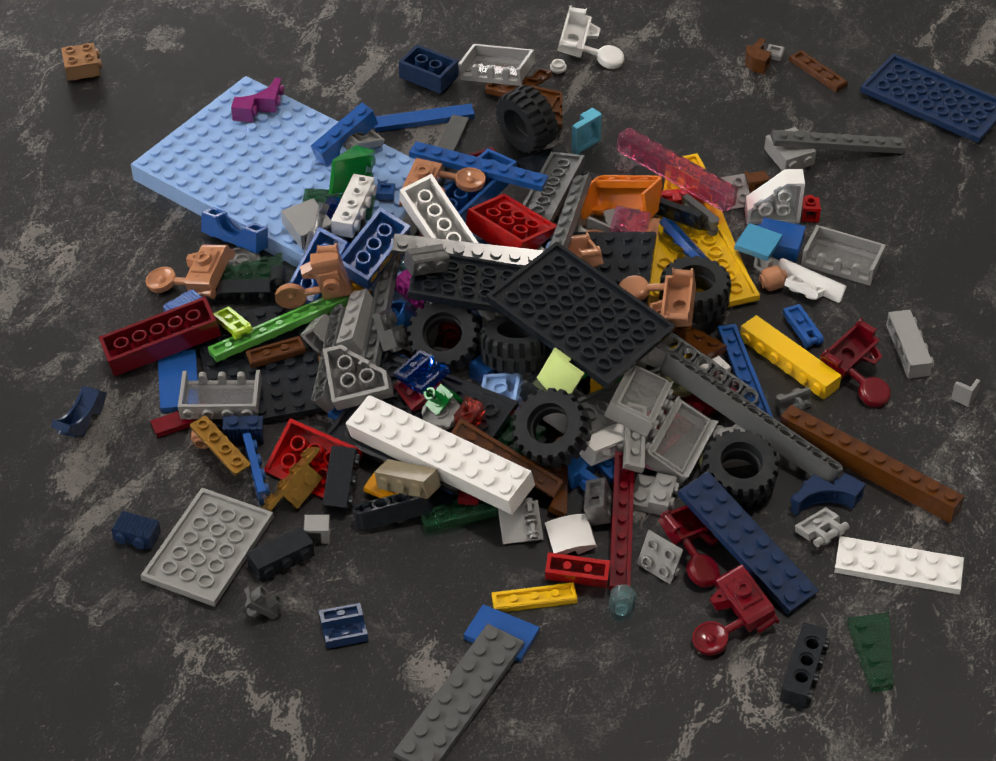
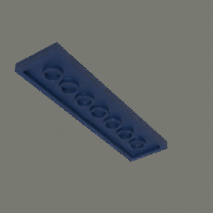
(748, 543)

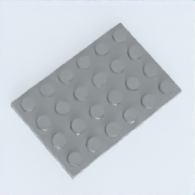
(207, 546)

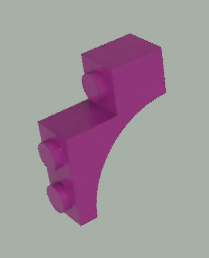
(268, 100)

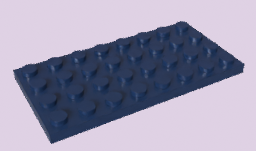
(933, 97)

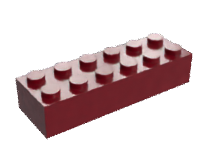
(159, 336)

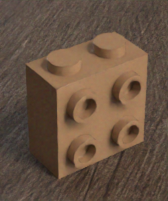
(81, 61)

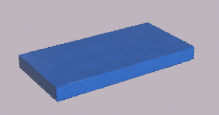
(170, 377)

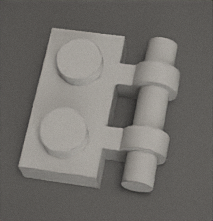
(817, 525)

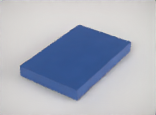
(514, 626)

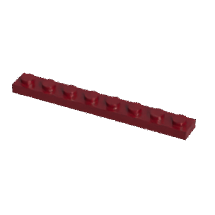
(621, 524)

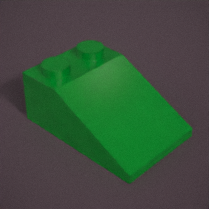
(353, 161)

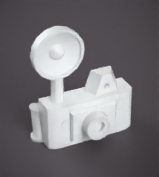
(573, 38)

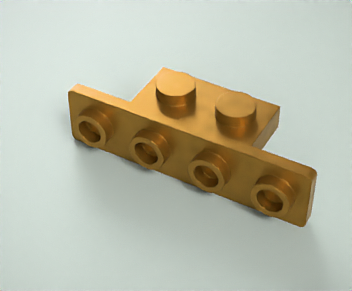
(220, 445)
(297, 484)

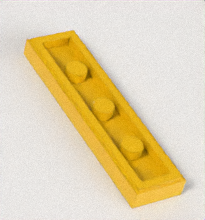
(534, 597)

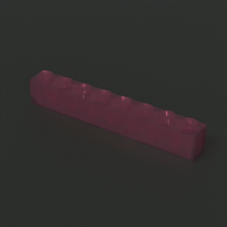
(677, 169)

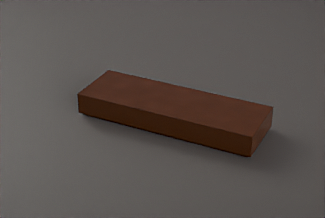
(275, 352)

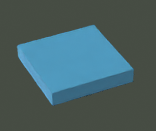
(758, 242)

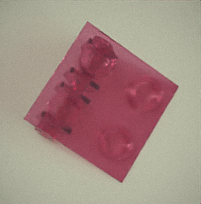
(629, 220)

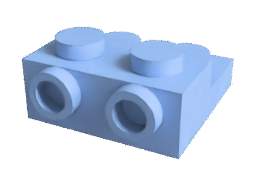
(504, 384)

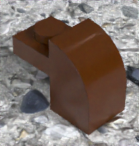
(757, 57)

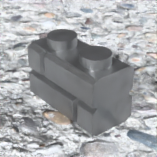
(426, 260)

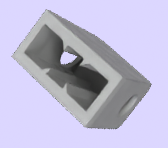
(316, 332)

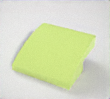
(560, 373)

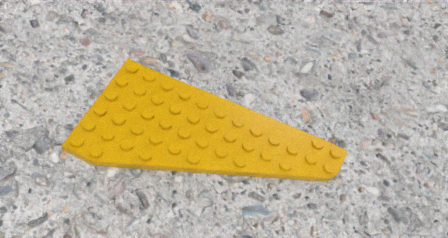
(714, 247)

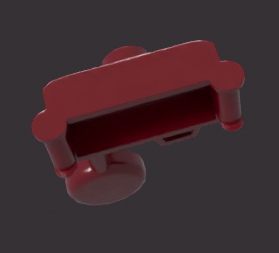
(849, 351)
(682, 527)
(748, 603)

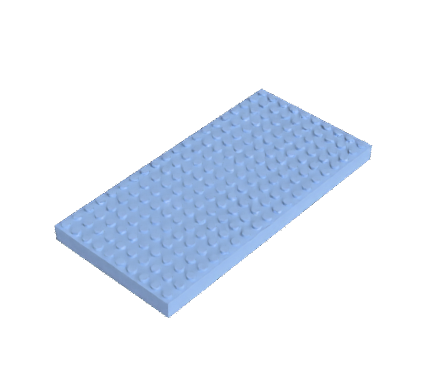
(256, 166)

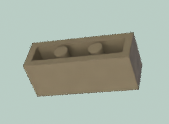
(407, 478)

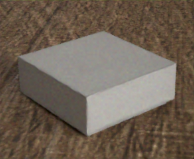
(777, 52)

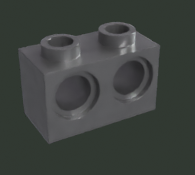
(598, 501)

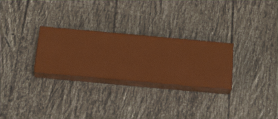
(818, 71)

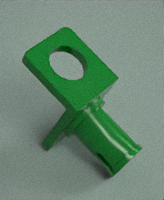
(439, 398)

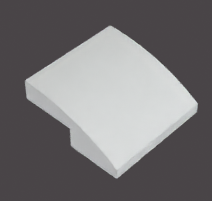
(570, 534)

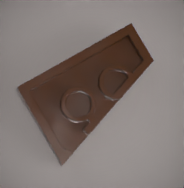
(702, 342)

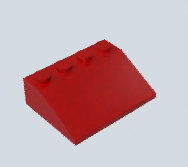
(508, 223)
(294, 442)

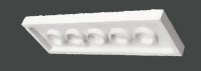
(899, 565)

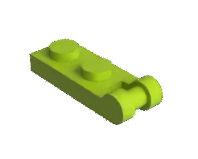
(233, 322)

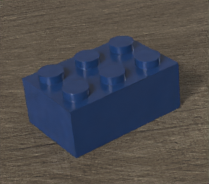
(428, 68)

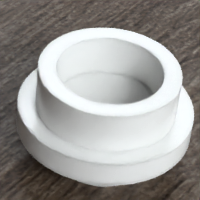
(558, 66)

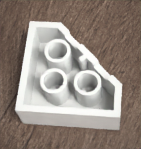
(777, 198)

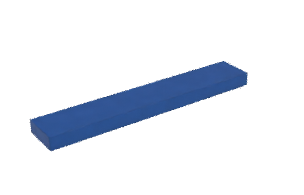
(422, 117)

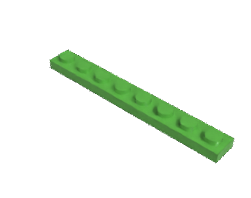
(275, 327)

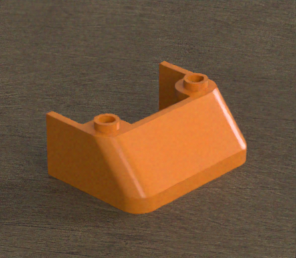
(630, 191)

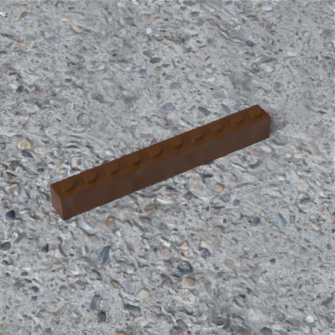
(875, 465)

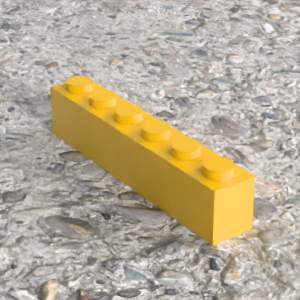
(790, 357)

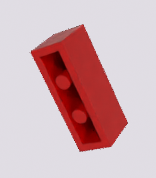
(577, 570)

